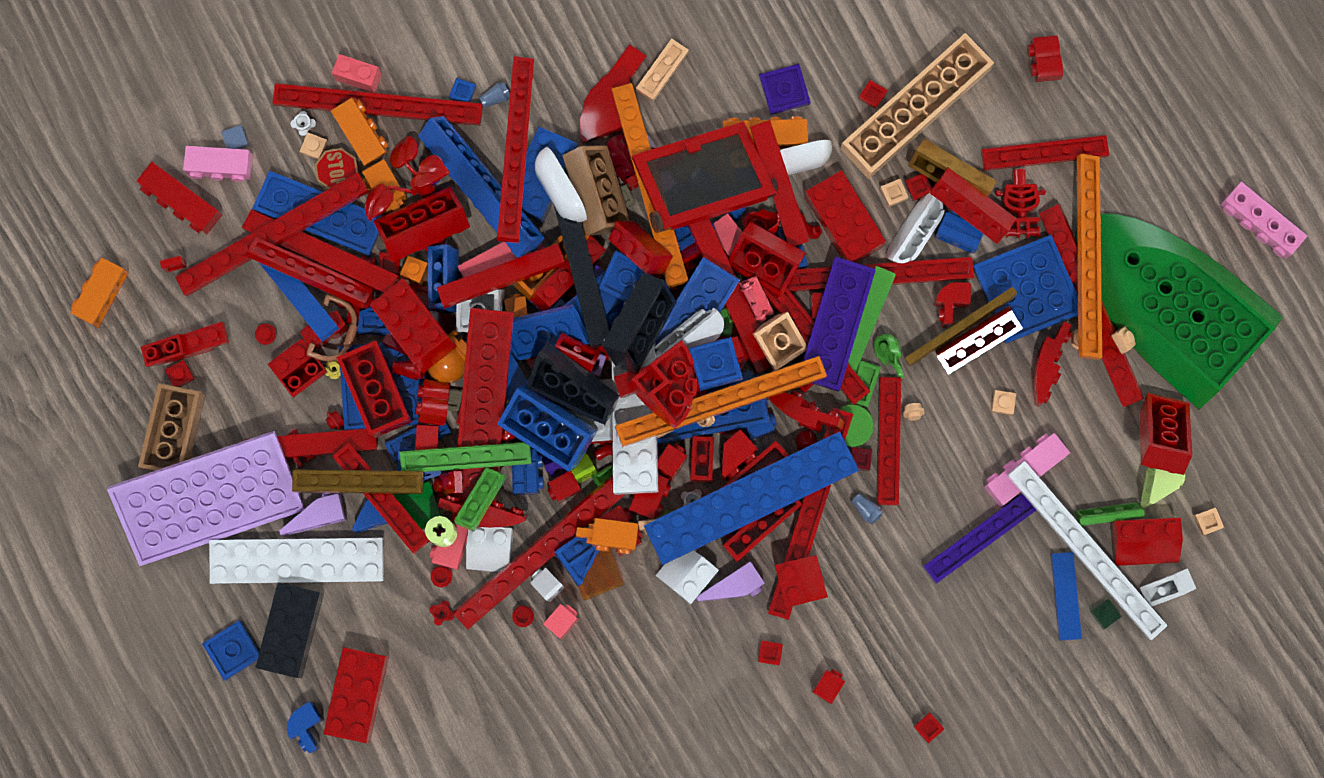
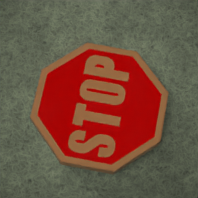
(335, 167)

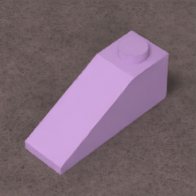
(320, 513)
(738, 584)

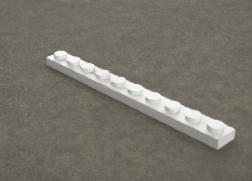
(1087, 550)

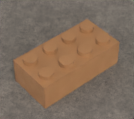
(597, 186)
(171, 427)

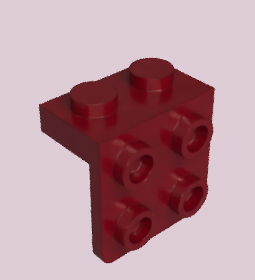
(621, 157)

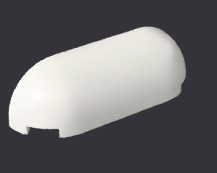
(806, 156)
(558, 186)
(916, 230)
(697, 330)

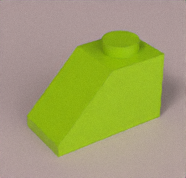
(584, 469)

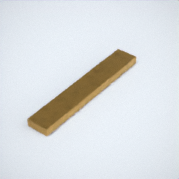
(961, 326)
(357, 481)

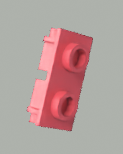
(756, 298)

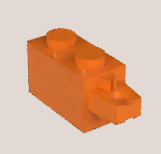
(381, 174)
(610, 535)

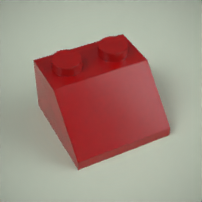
(801, 581)

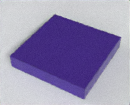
(784, 89)

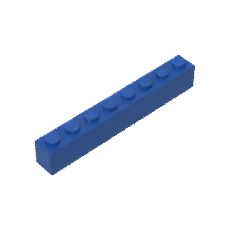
(475, 180)

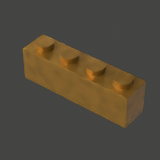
(933, 162)

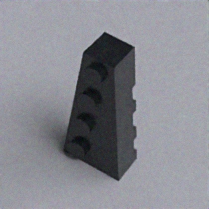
(571, 385)

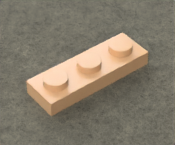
(662, 70)

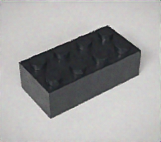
(639, 323)
(289, 630)

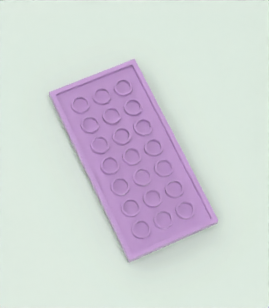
(206, 498)

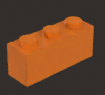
(360, 131)
(99, 292)

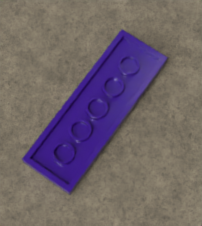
(839, 319)

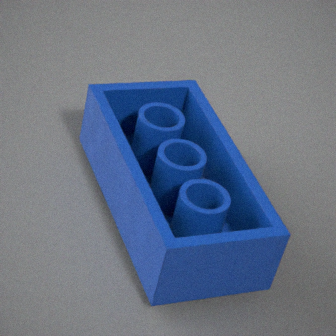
(535, 200)
(547, 427)

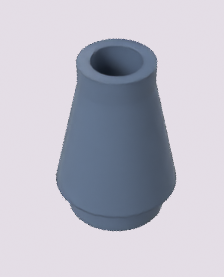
(496, 95)
(868, 510)

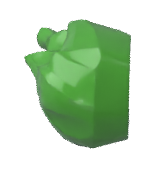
(887, 347)

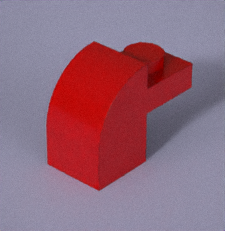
(952, 295)

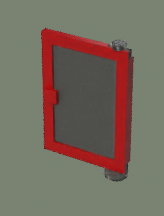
(703, 177)

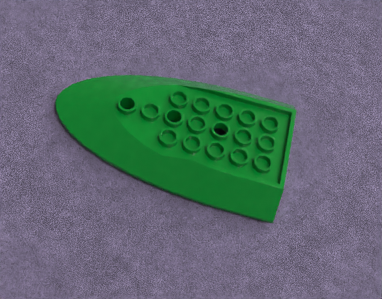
(1185, 353)

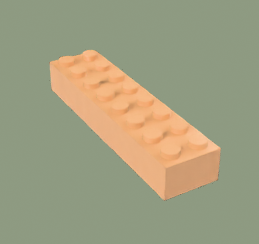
(917, 106)

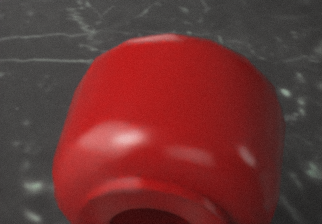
(805, 439)

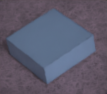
(235, 138)

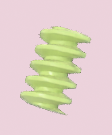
(435, 525)

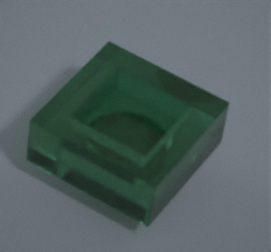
(1105, 614)

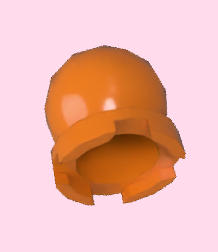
(453, 364)

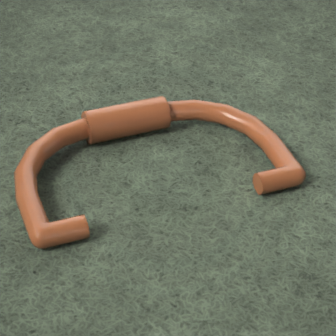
(350, 334)

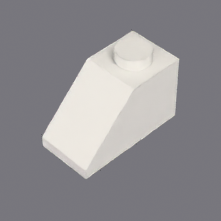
(546, 584)
(1168, 587)

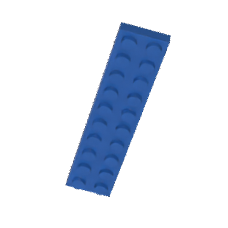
(751, 498)

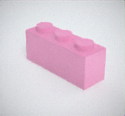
(218, 163)

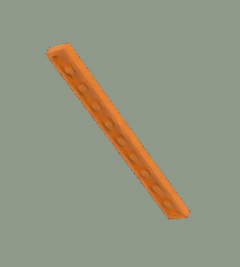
(638, 142)
(1089, 257)
(726, 400)

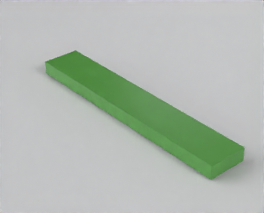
(877, 295)
(466, 457)

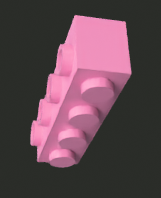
(1263, 221)

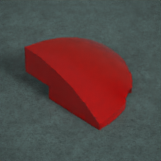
(599, 112)
(668, 385)

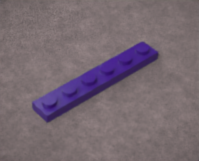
(979, 538)

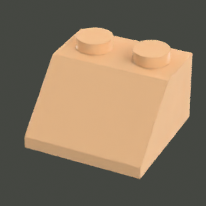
(780, 340)

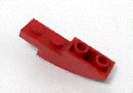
(185, 346)
(1046, 371)
(796, 408)
(495, 515)

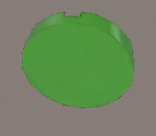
(860, 427)

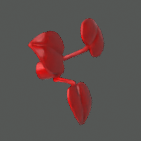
(430, 171)

